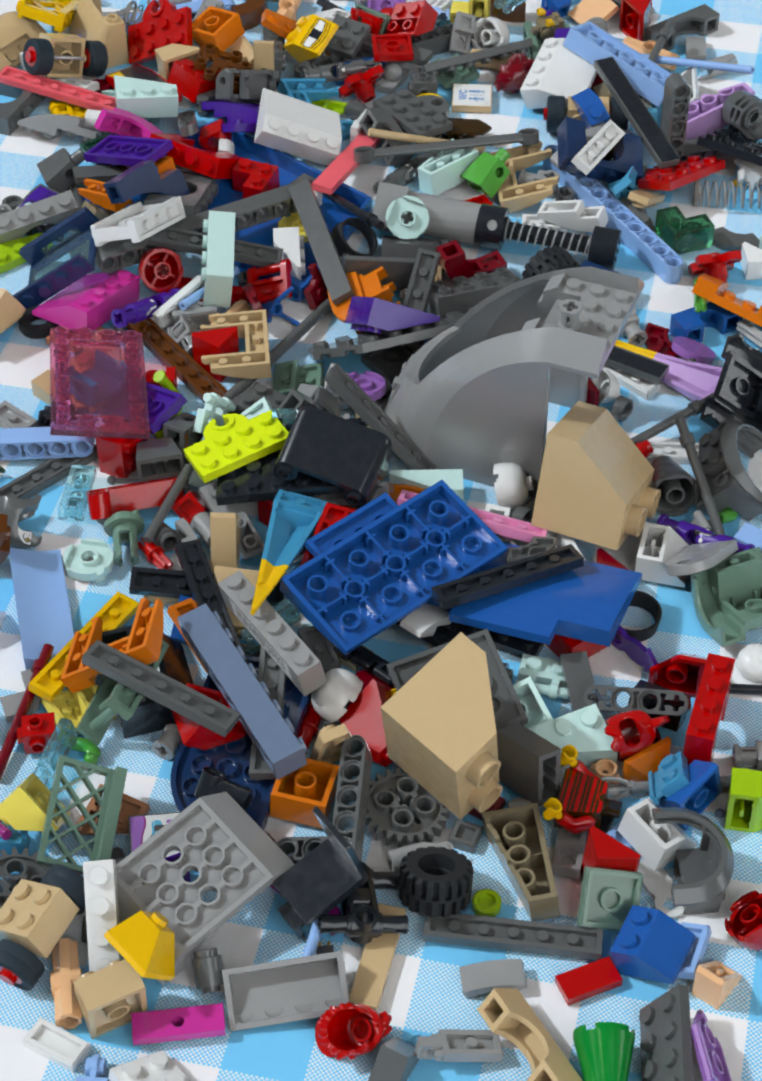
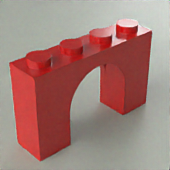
(212, 164)
(709, 708)

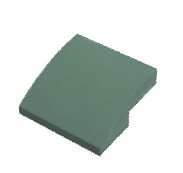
(460, 76)
(291, 375)

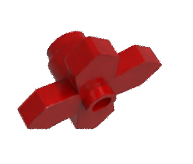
(361, 84)
(715, 264)

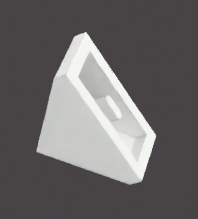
(751, 261)

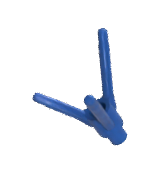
(275, 308)

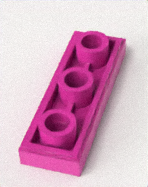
(193, 1021)

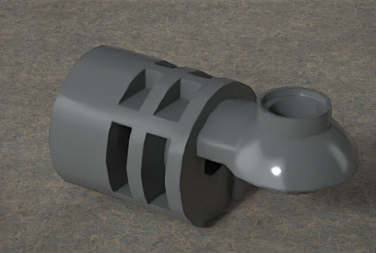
(744, 114)

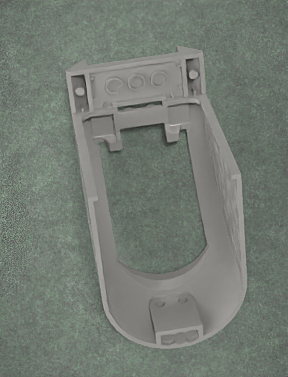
(488, 379)

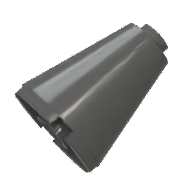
(677, 487)

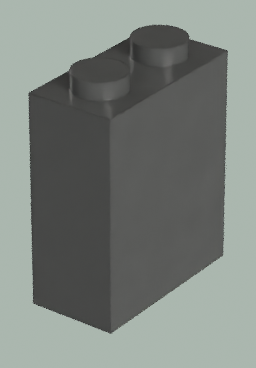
(528, 763)

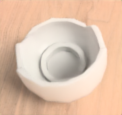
(750, 662)

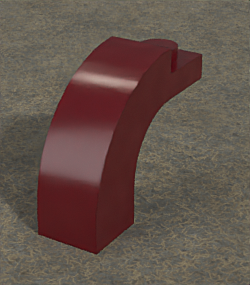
(455, 262)

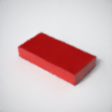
(588, 980)

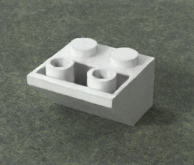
(655, 548)
(652, 841)

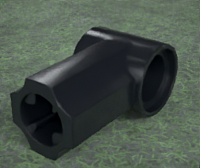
(215, 781)

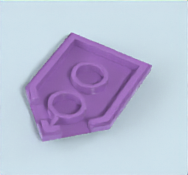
(708, 1050)

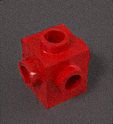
(36, 731)

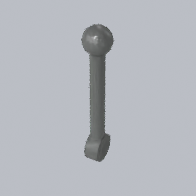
(112, 480)

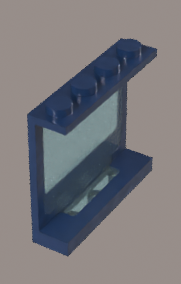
(59, 258)

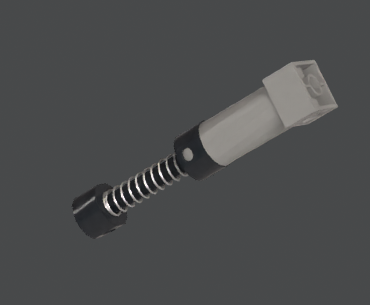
(490, 226)

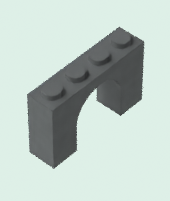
(18, 109)
(202, 190)

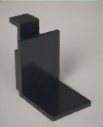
(320, 879)

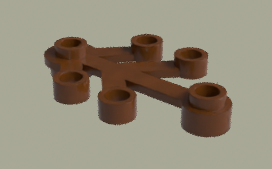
(210, 52)

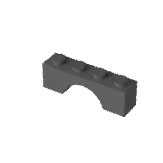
(696, 21)

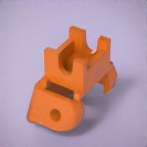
(365, 286)

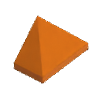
(639, 765)

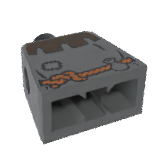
(181, 431)

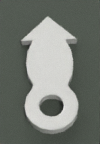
(659, 886)

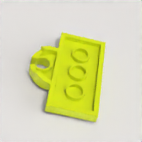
(235, 444)

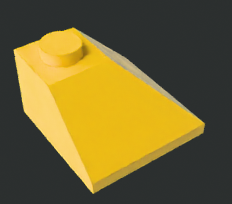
(146, 944)

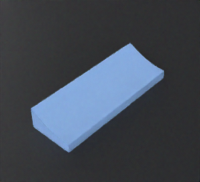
(595, 44)
(40, 601)

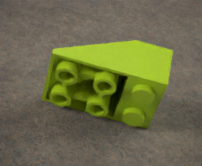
(744, 801)

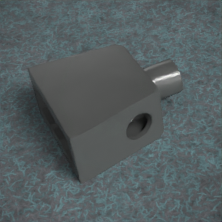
(58, 169)
(158, 459)

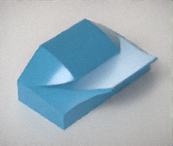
(625, 185)

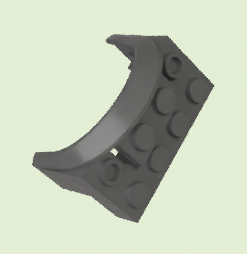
(724, 468)

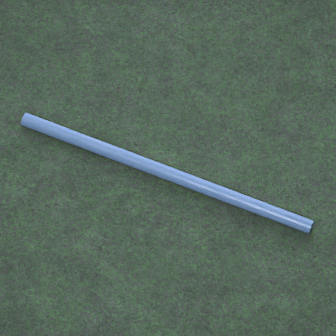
(703, 64)

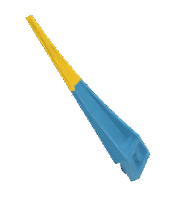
(290, 525)

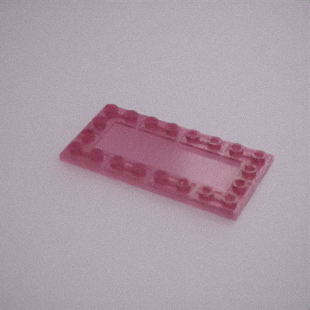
(98, 384)

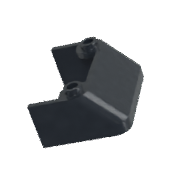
(149, 714)

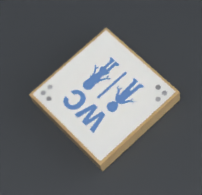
(472, 98)

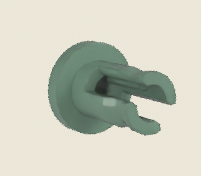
(125, 528)

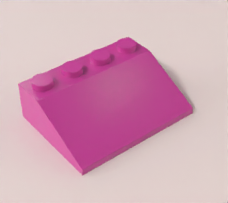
(91, 300)

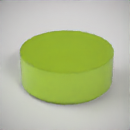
(486, 903)

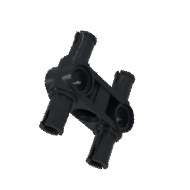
(361, 914)

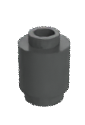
(207, 970)

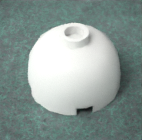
(490, 33)
(512, 485)
(335, 694)

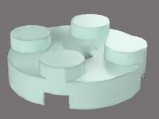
(402, 206)
(95, 570)

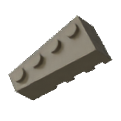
(523, 852)

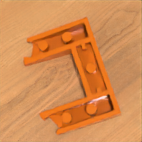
(97, 194)
(717, 293)
(142, 644)

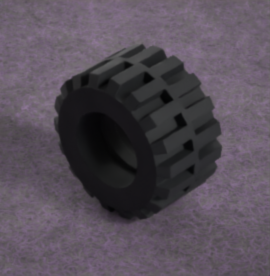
(549, 260)
(435, 881)

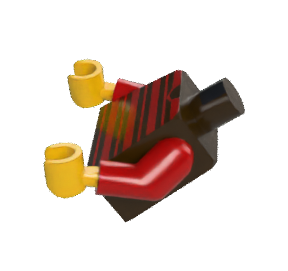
(580, 798)

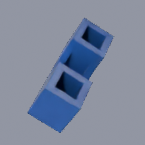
(692, 325)

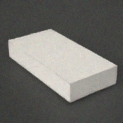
(56, 1045)

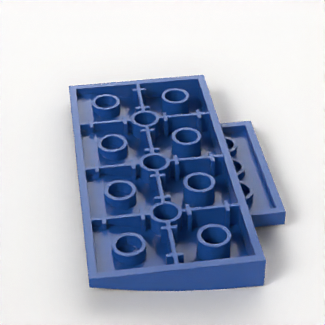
(385, 561)
(573, 604)

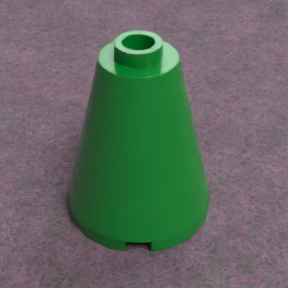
(604, 1051)

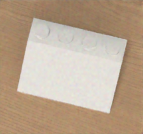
(555, 73)
(298, 128)

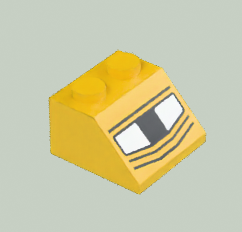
(310, 37)

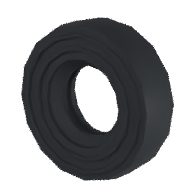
(34, 331)

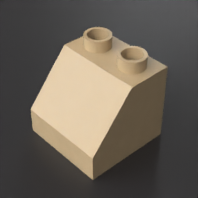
(594, 480)
(445, 729)

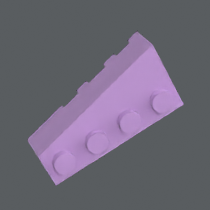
(706, 113)

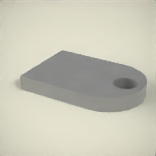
(700, 557)

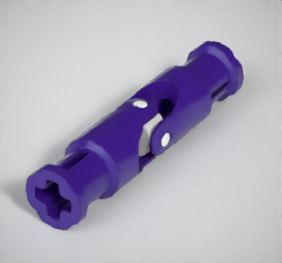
(140, 309)
(686, 531)

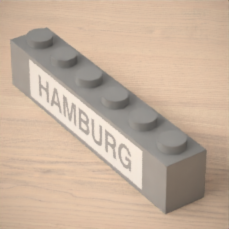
(273, 634)

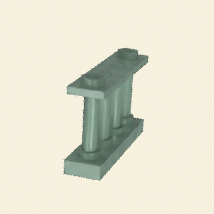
(108, 701)

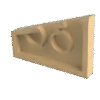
(329, 743)

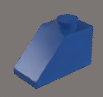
(590, 108)

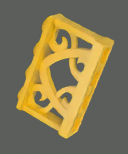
(36, 10)

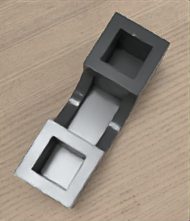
(382, 119)

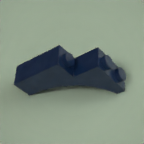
(145, 179)

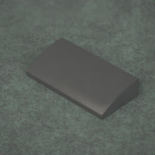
(398, 269)

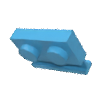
(670, 777)

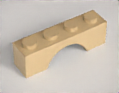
(513, 1018)

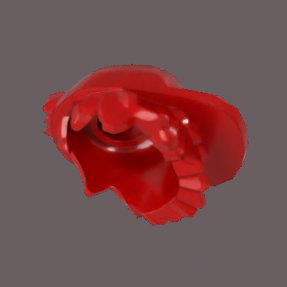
(351, 1030)

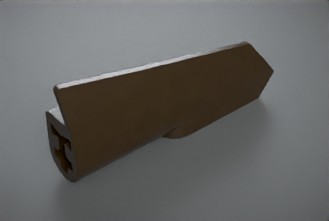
(464, 126)

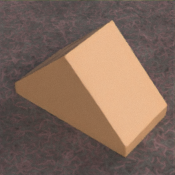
(714, 982)

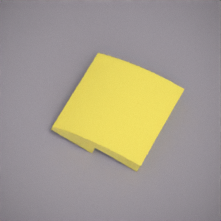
(71, 705)

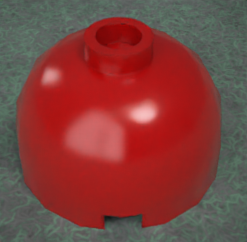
(160, 269)
(746, 921)

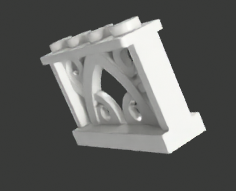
(138, 221)

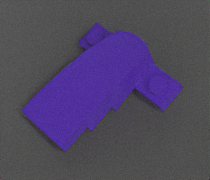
(240, 116)

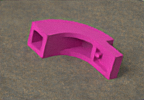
(124, 123)

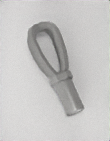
(629, 788)

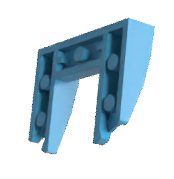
(309, 91)

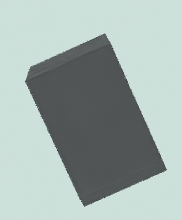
(394, 1061)

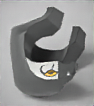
(18, 511)

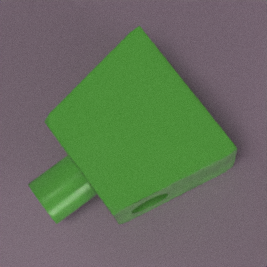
(487, 172)

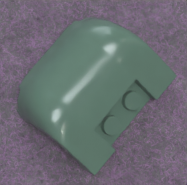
(730, 597)

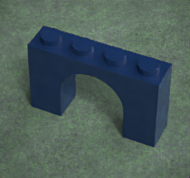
(627, 153)

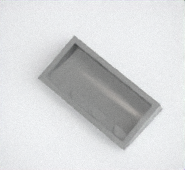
(284, 990)

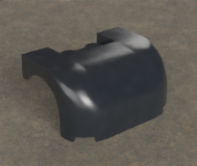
(738, 386)

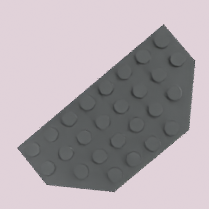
(371, 342)

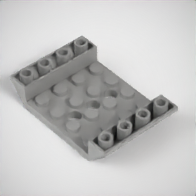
(225, 850)

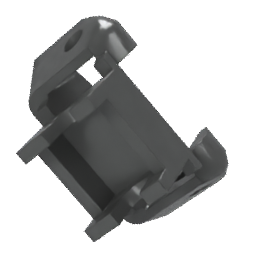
(250, 85)

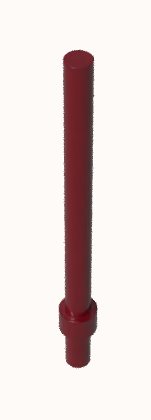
(23, 708)

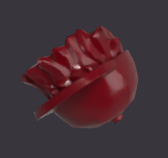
(513, 74)

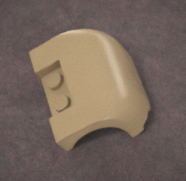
(13, 37)

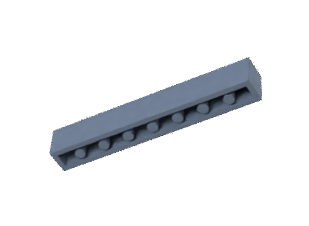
(243, 692)

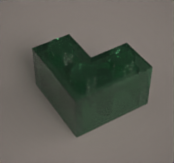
(684, 233)

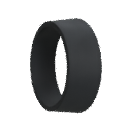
(341, 244)
(651, 605)

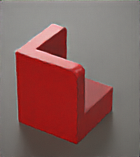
(189, 506)

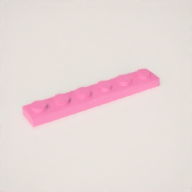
(505, 526)

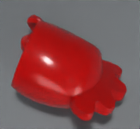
(632, 731)

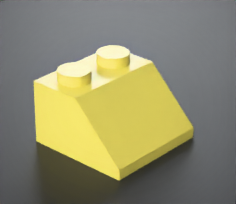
(27, 806)

